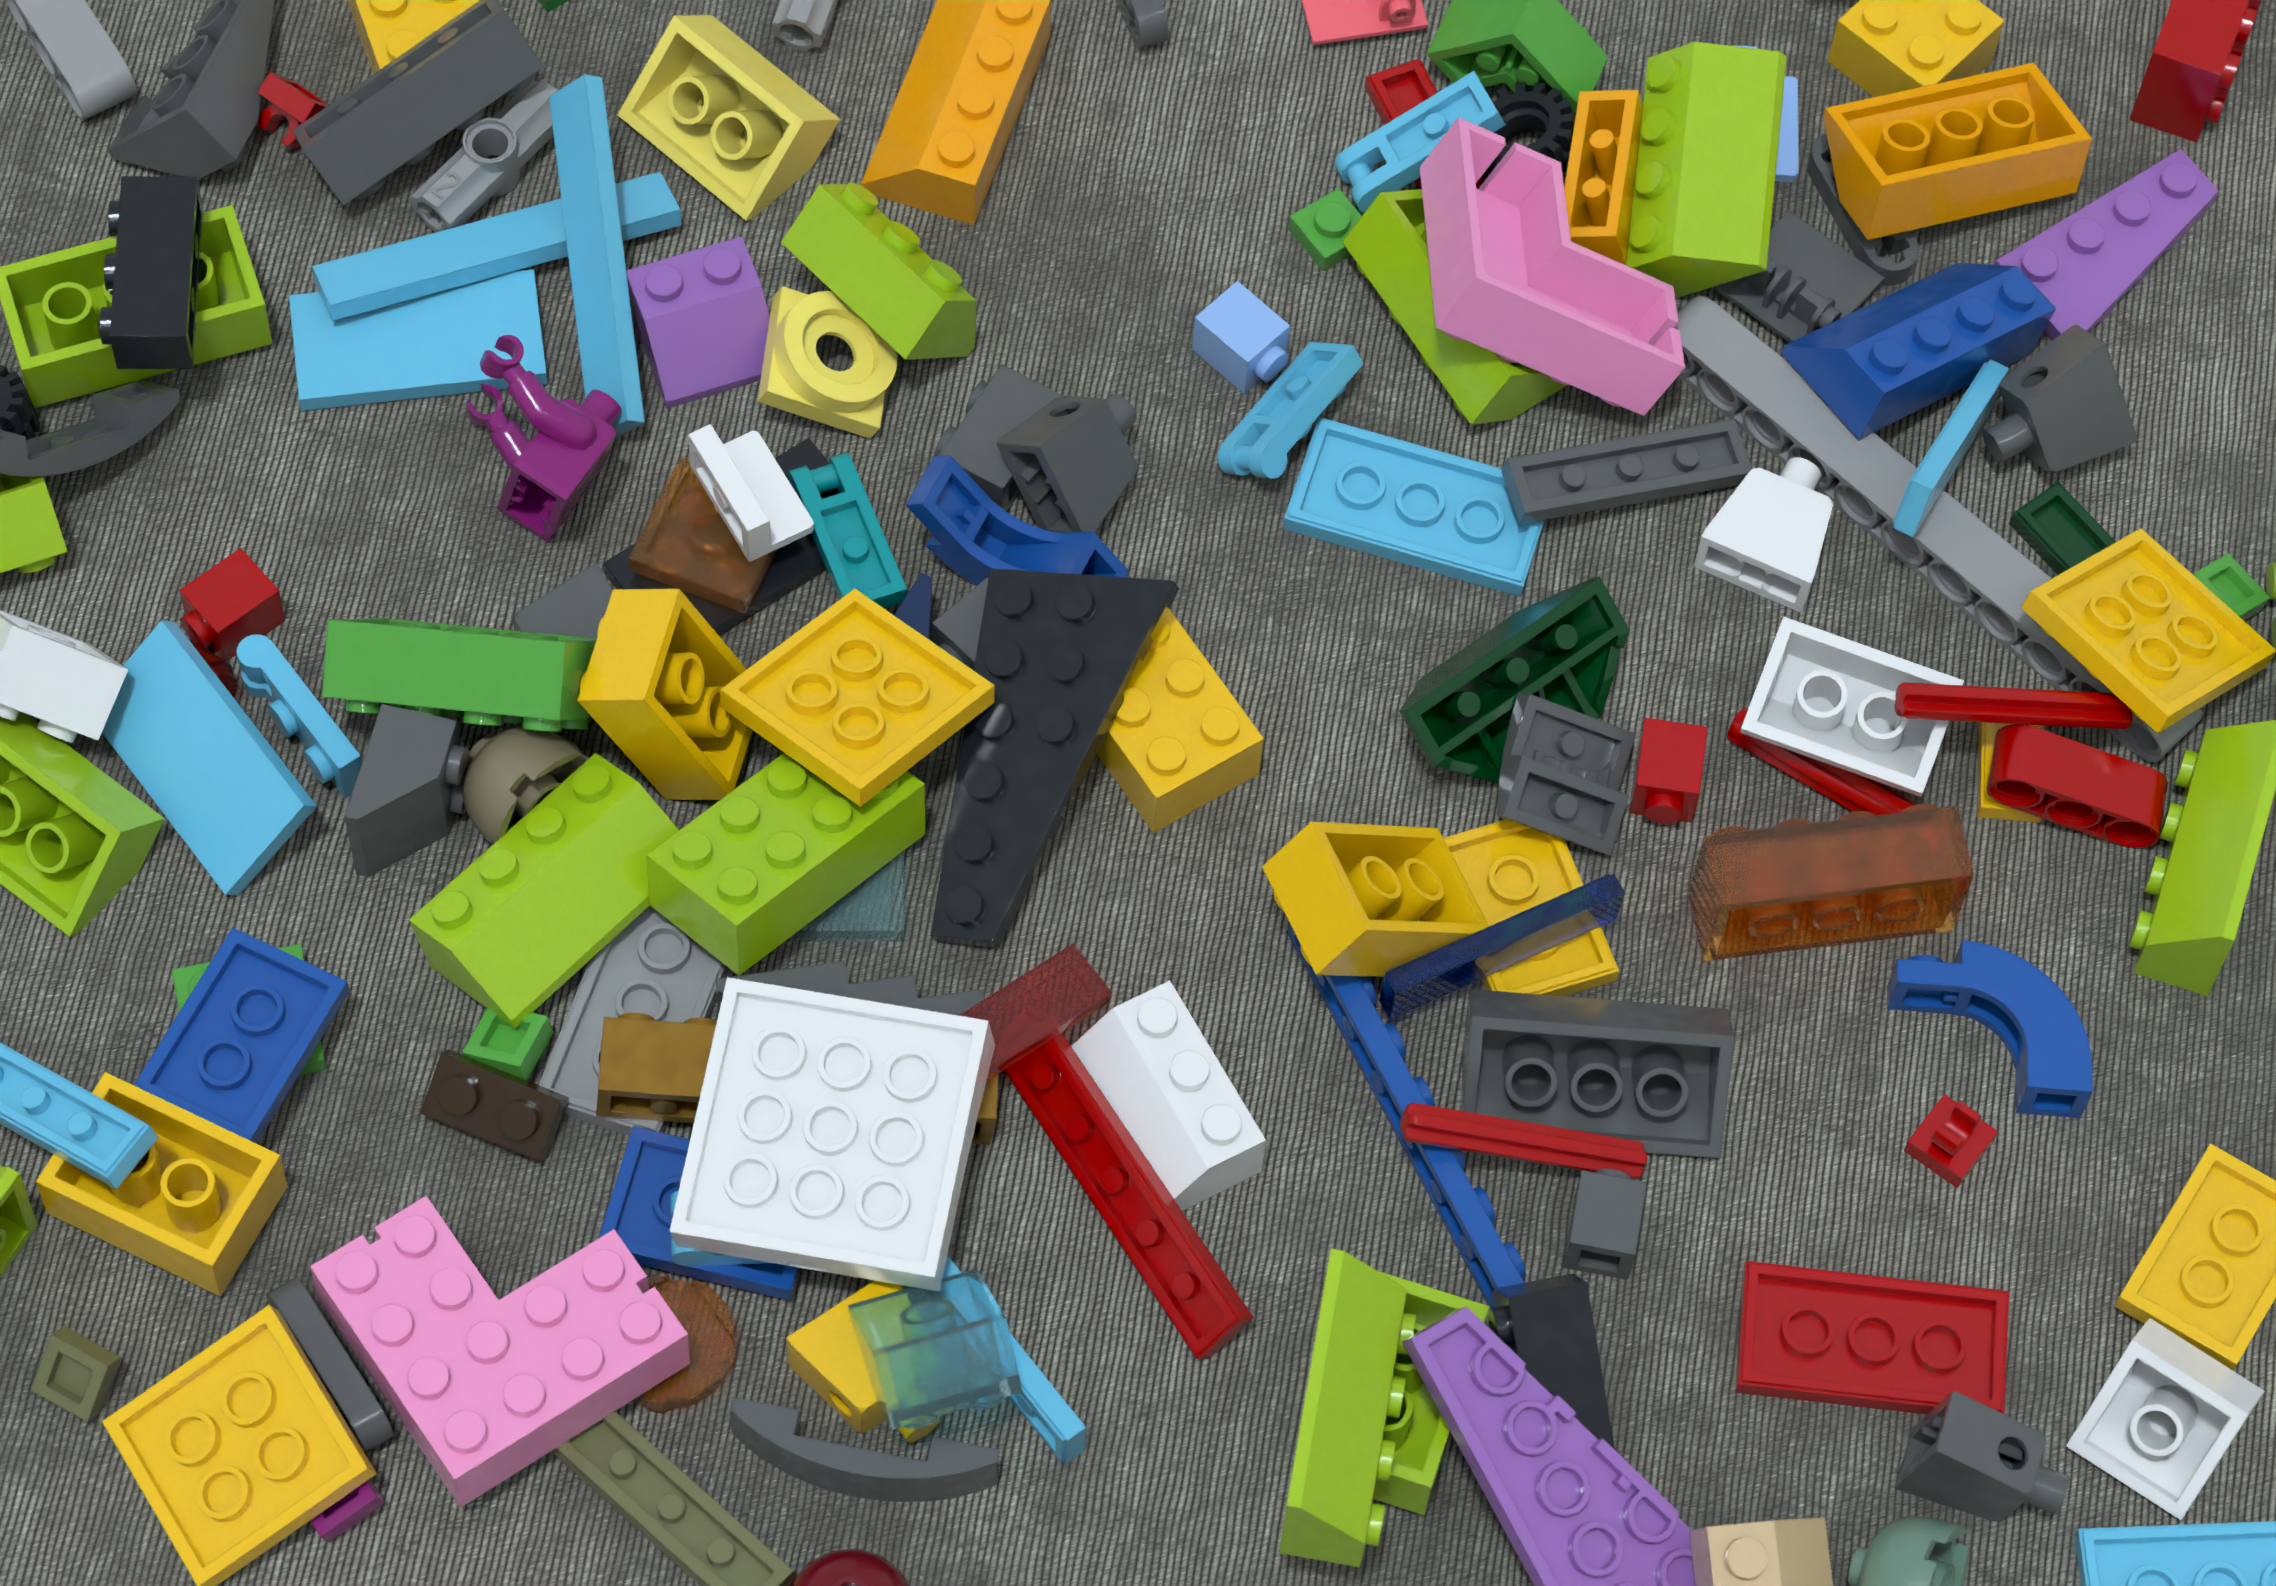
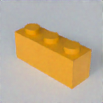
(1603, 170)

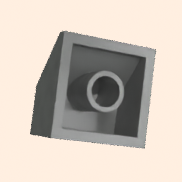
(405, 788)

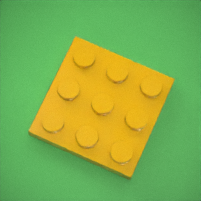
(2148, 630)
(857, 697)
(238, 1448)

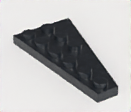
(1059, 670)

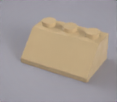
(1762, 1554)

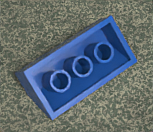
(1921, 343)

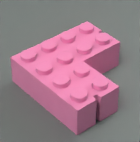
(1528, 292)
(489, 1377)

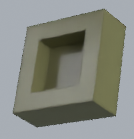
(75, 1373)

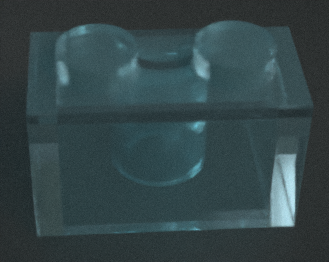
(936, 1350)

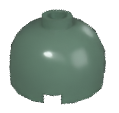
(1912, 1554)

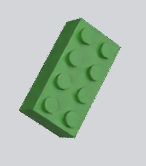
(458, 671)

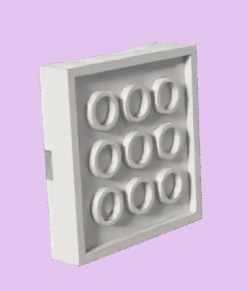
(832, 1134)

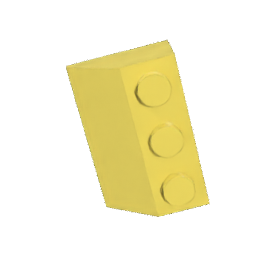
(726, 114)

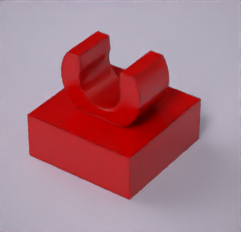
(290, 102)
(1951, 1140)

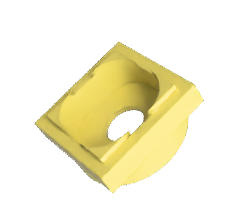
(803, 385)

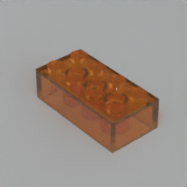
(1829, 882)

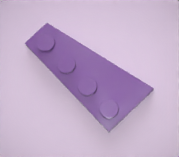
(2113, 242)

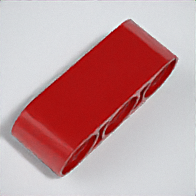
(2077, 786)

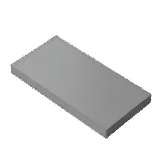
(642, 970)

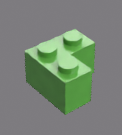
(1518, 44)

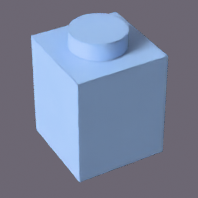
(1241, 338)

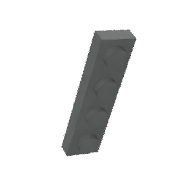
(1626, 471)

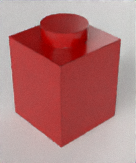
(230, 604)
(1668, 771)

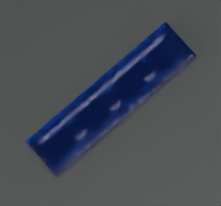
(1501, 945)

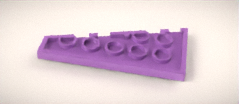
(1555, 1487)

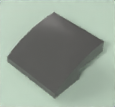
(1564, 773)

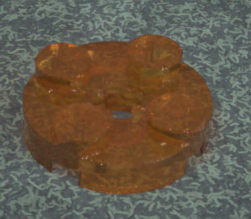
(710, 1344)

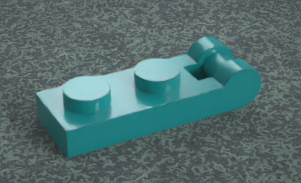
(848, 532)

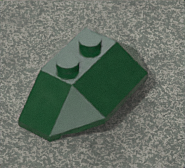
(1553, 649)

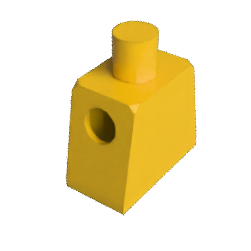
(832, 1364)

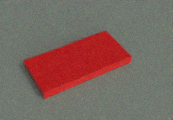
(1869, 1339)

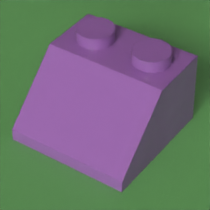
(700, 320)

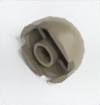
(513, 775)

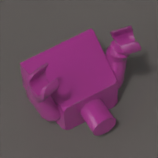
(562, 457)

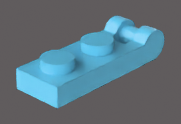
(1411, 139)
(1288, 410)
(298, 712)

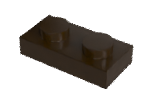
(494, 1105)

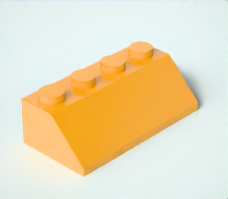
(959, 105)
(1954, 150)

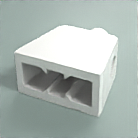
(1770, 534)

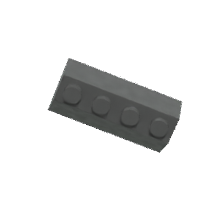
(1601, 1067)

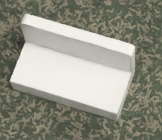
(749, 491)

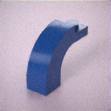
(979, 535)
(2019, 1007)

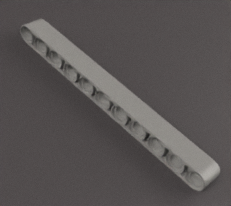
(1867, 484)

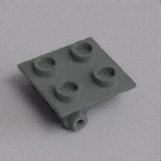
(1805, 281)

